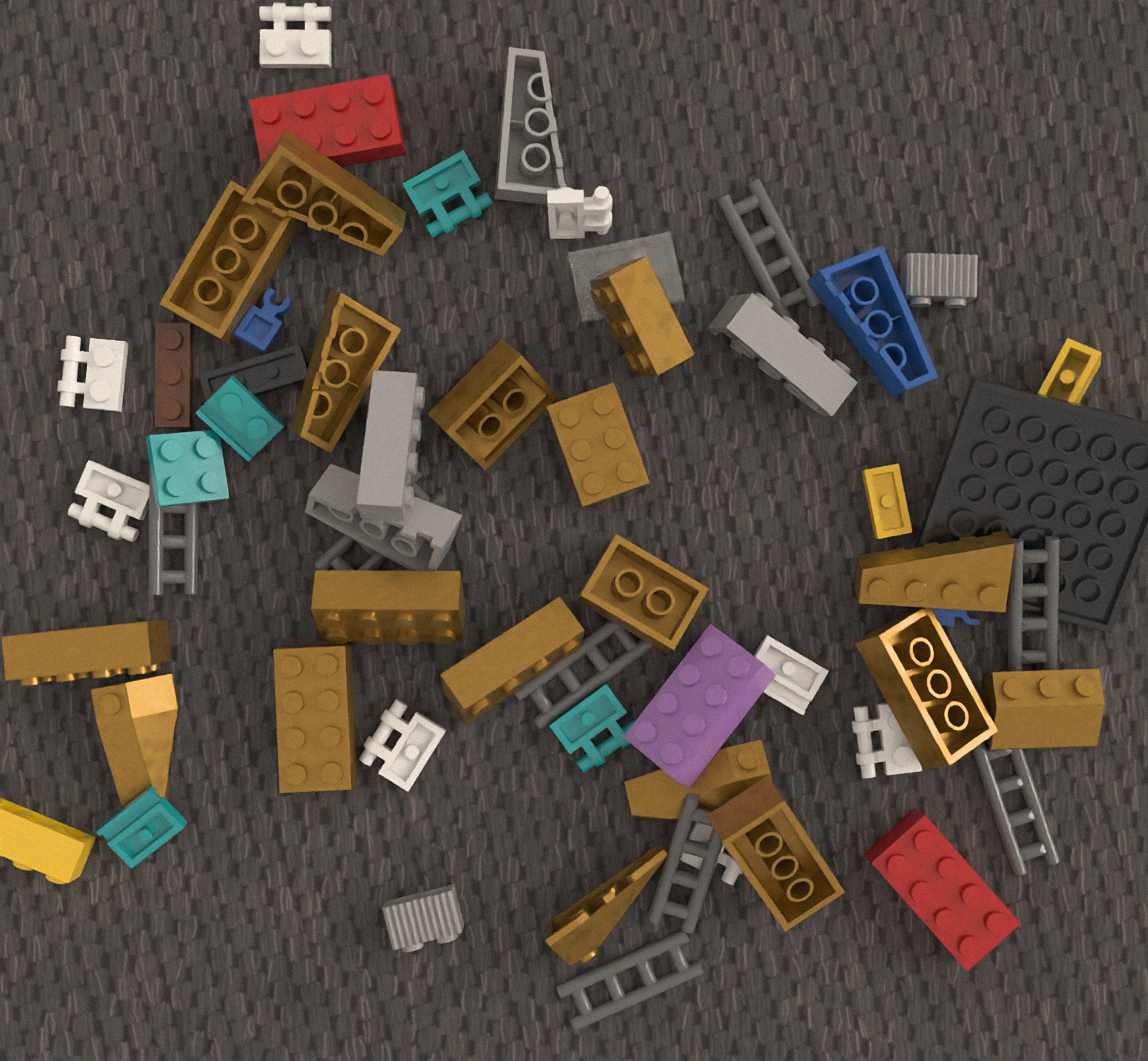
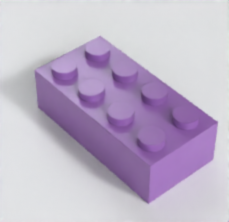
(699, 706)

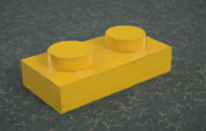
(886, 501)

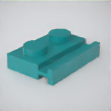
(240, 418)
(141, 827)

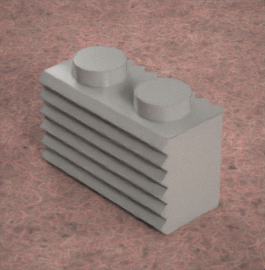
(938, 279)
(423, 918)

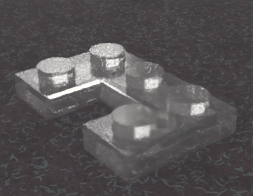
(596, 261)

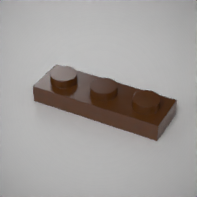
(173, 375)

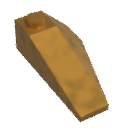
(138, 732)
(723, 778)
(586, 923)

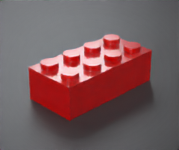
(342, 120)
(942, 889)

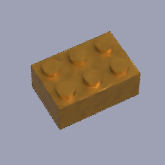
(641, 318)
(598, 445)
(642, 594)

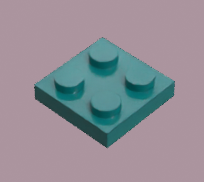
(187, 468)

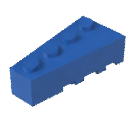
(876, 319)

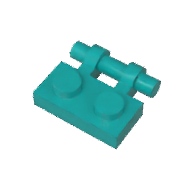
(443, 184)
(588, 719)

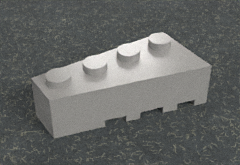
(527, 132)
(784, 352)
(390, 446)
(414, 543)

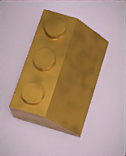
(493, 404)
(1044, 708)

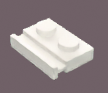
(795, 678)

